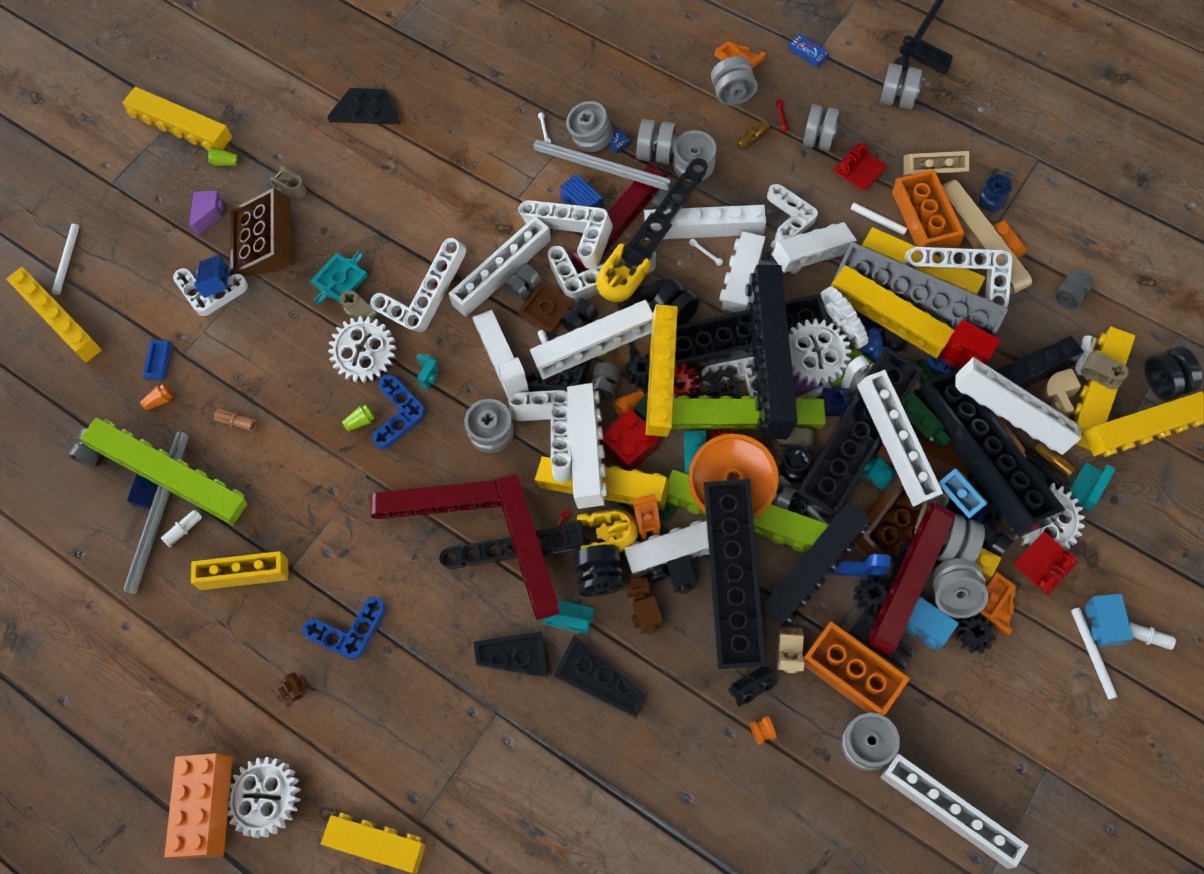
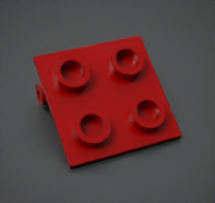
(860, 167)
(1046, 563)

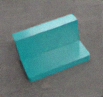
(1090, 485)
(571, 618)

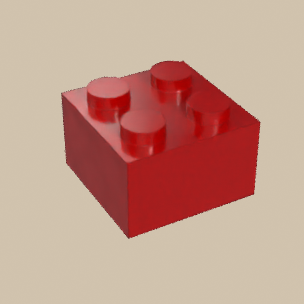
(967, 343)
(628, 441)

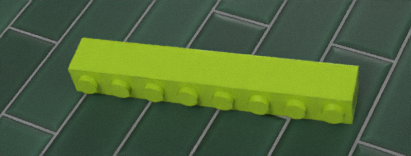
(737, 413)
(164, 471)
(775, 522)

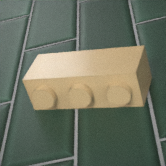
(941, 162)

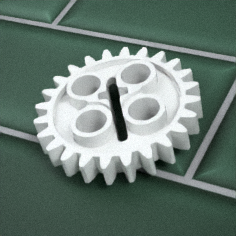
(844, 317)
(345, 341)
(834, 349)
(1069, 529)
(258, 820)

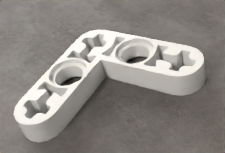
(781, 197)
(211, 303)
(743, 372)
(855, 373)

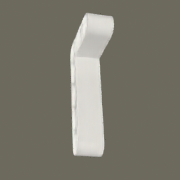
(590, 221)
(968, 261)
(581, 281)
(425, 291)
(506, 366)
(552, 406)

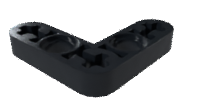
(564, 380)
(717, 387)

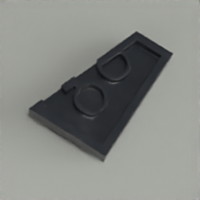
(513, 654)

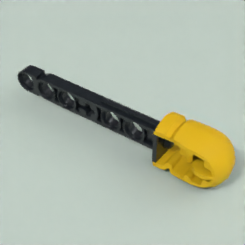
(637, 254)
(620, 525)

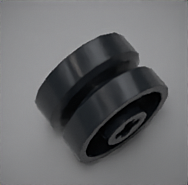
(676, 295)
(1173, 373)

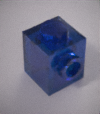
(835, 400)

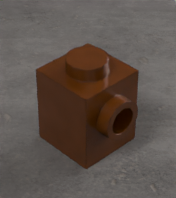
(647, 616)

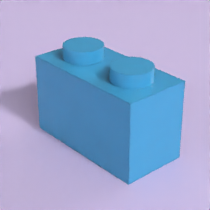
(963, 493)
(1109, 620)
(930, 624)

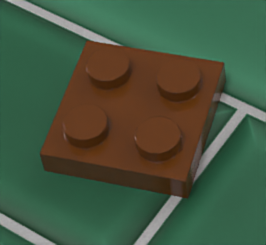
(545, 308)

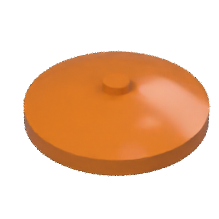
(735, 459)

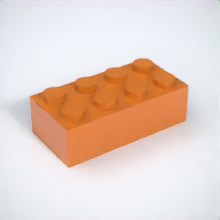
(927, 211)
(855, 670)
(199, 806)

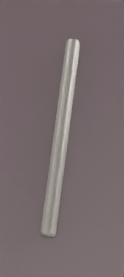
(602, 164)
(152, 523)

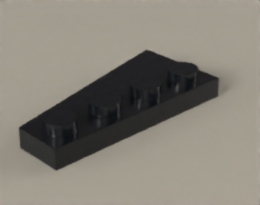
(595, 677)

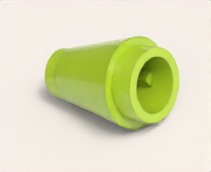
(222, 158)
(360, 417)

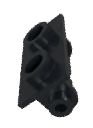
(762, 681)

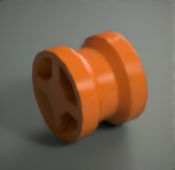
(763, 730)

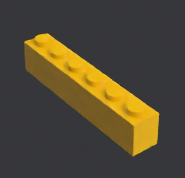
(176, 119)
(897, 248)
(893, 312)
(54, 314)
(661, 371)
(1097, 398)
(1145, 425)
(620, 483)

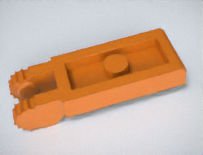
(646, 515)

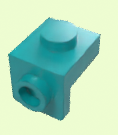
(429, 372)
(878, 472)

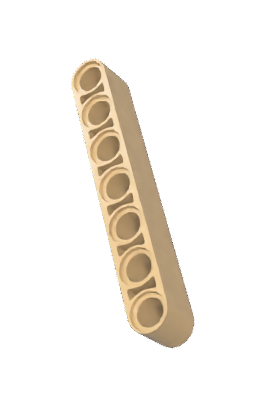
(982, 233)

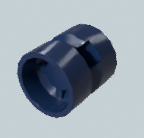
(995, 192)

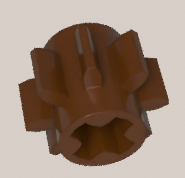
(637, 587)
(293, 687)

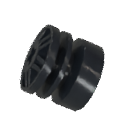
(598, 570)

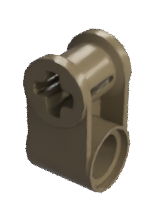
(289, 183)
(356, 306)
(1104, 369)
(798, 436)

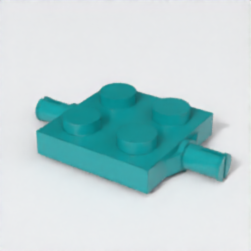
(338, 276)

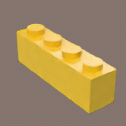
(239, 570)
(374, 844)

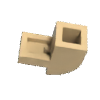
(1058, 389)
(790, 649)

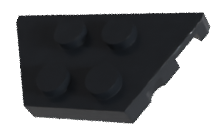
(365, 106)

